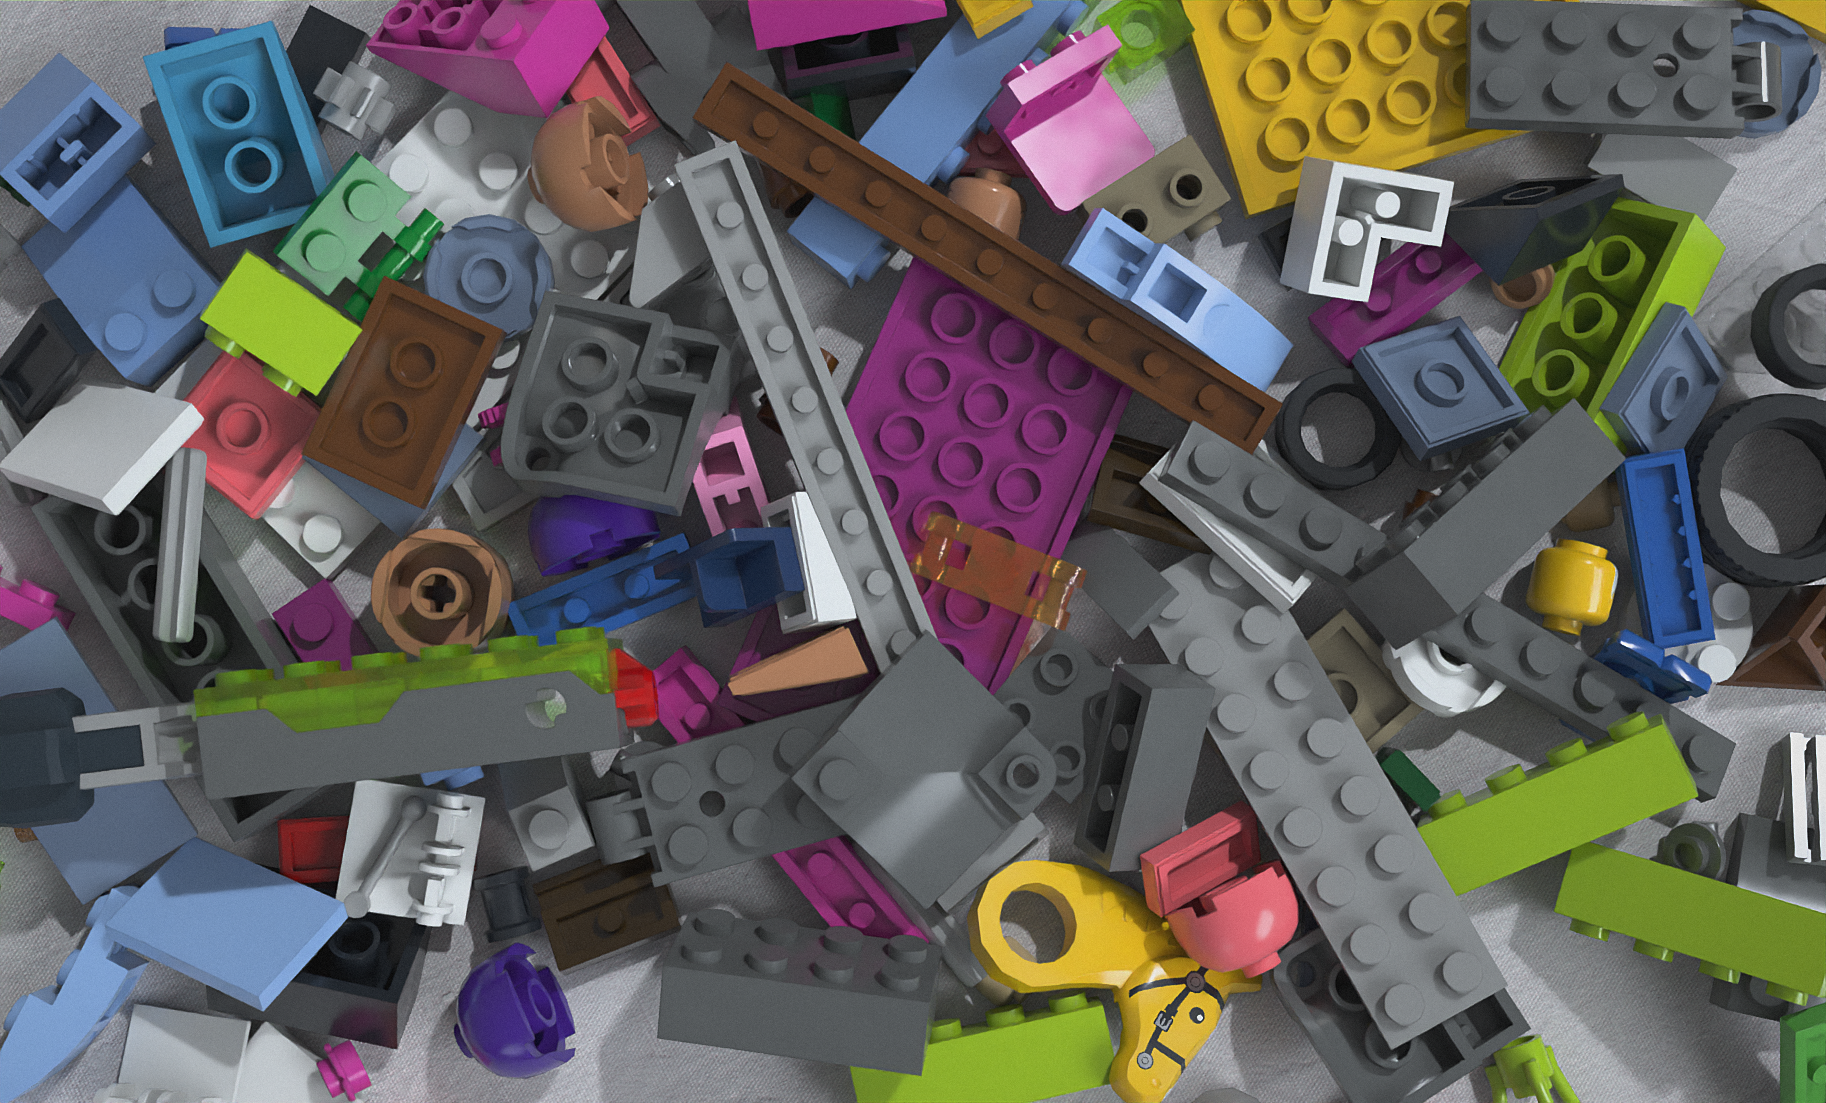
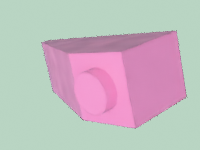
(731, 477)

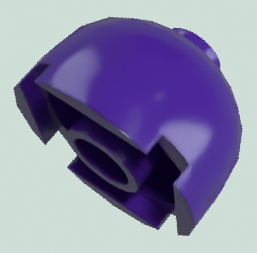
(581, 529)
(513, 1016)

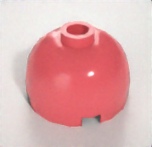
(1240, 921)

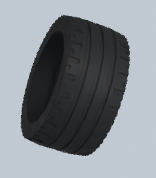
(1705, 457)

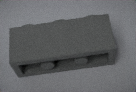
(1143, 762)

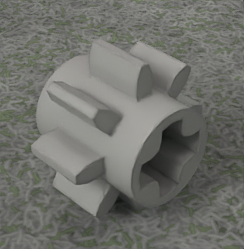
(354, 101)

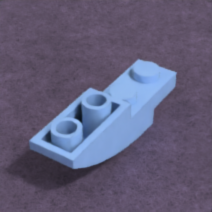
(1177, 297)
(58, 1023)

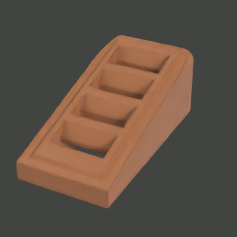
(814, 661)

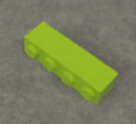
(1558, 803)
(1697, 917)
(1005, 1058)

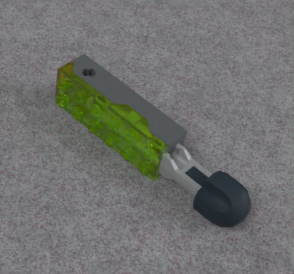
(328, 723)

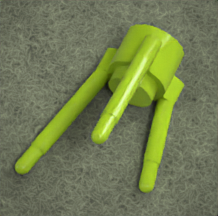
(1527, 1069)

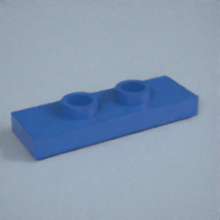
(1664, 548)

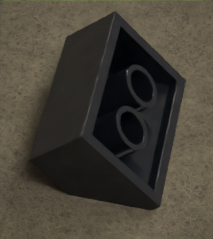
(354, 985)

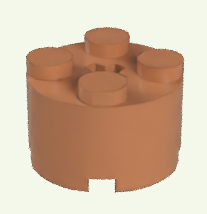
(425, 560)

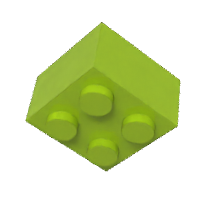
(278, 323)

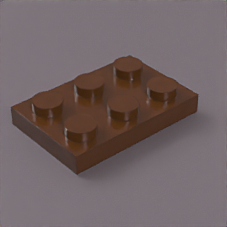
(404, 393)

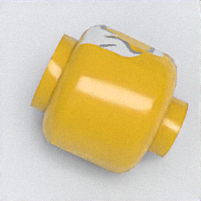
(1572, 586)

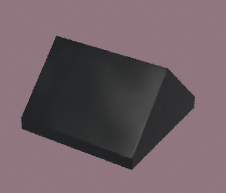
(851, 65)
(1531, 222)

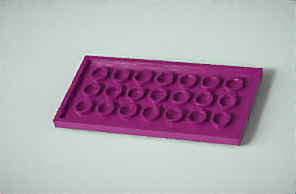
(969, 423)

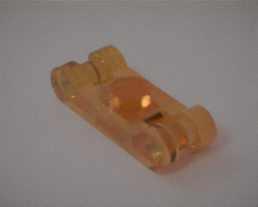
(998, 570)

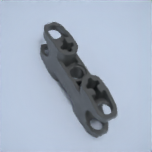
(688, 59)

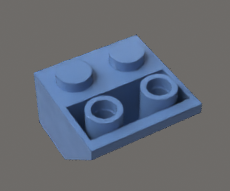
(66, 142)

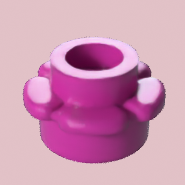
(343, 1070)

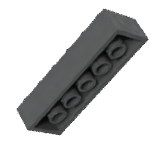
(117, 573)

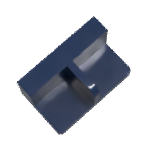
(738, 572)

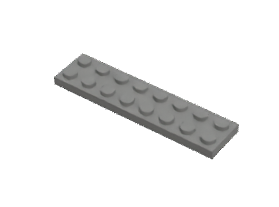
(1325, 803)

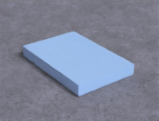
(227, 922)

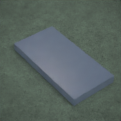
(127, 822)

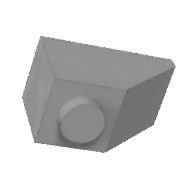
(667, 248)
(546, 808)

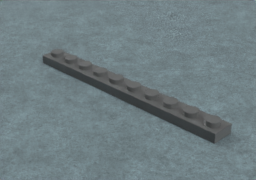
(1483, 635)

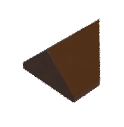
(1789, 645)

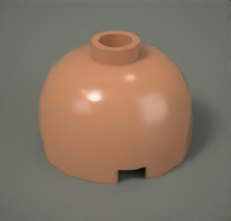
(585, 167)

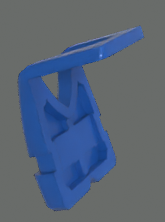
(1647, 664)

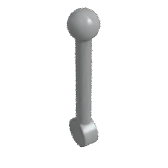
(358, 902)

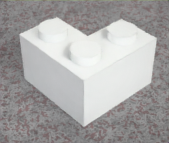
(1346, 212)

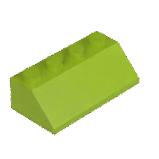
(1605, 305)

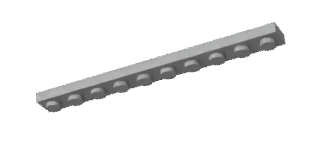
(804, 399)

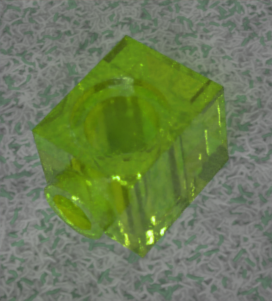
(1165, 21)

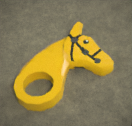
(1117, 945)

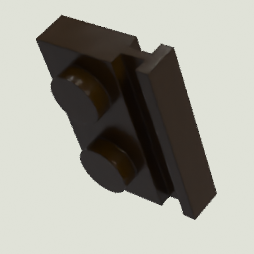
(1127, 505)
(605, 911)

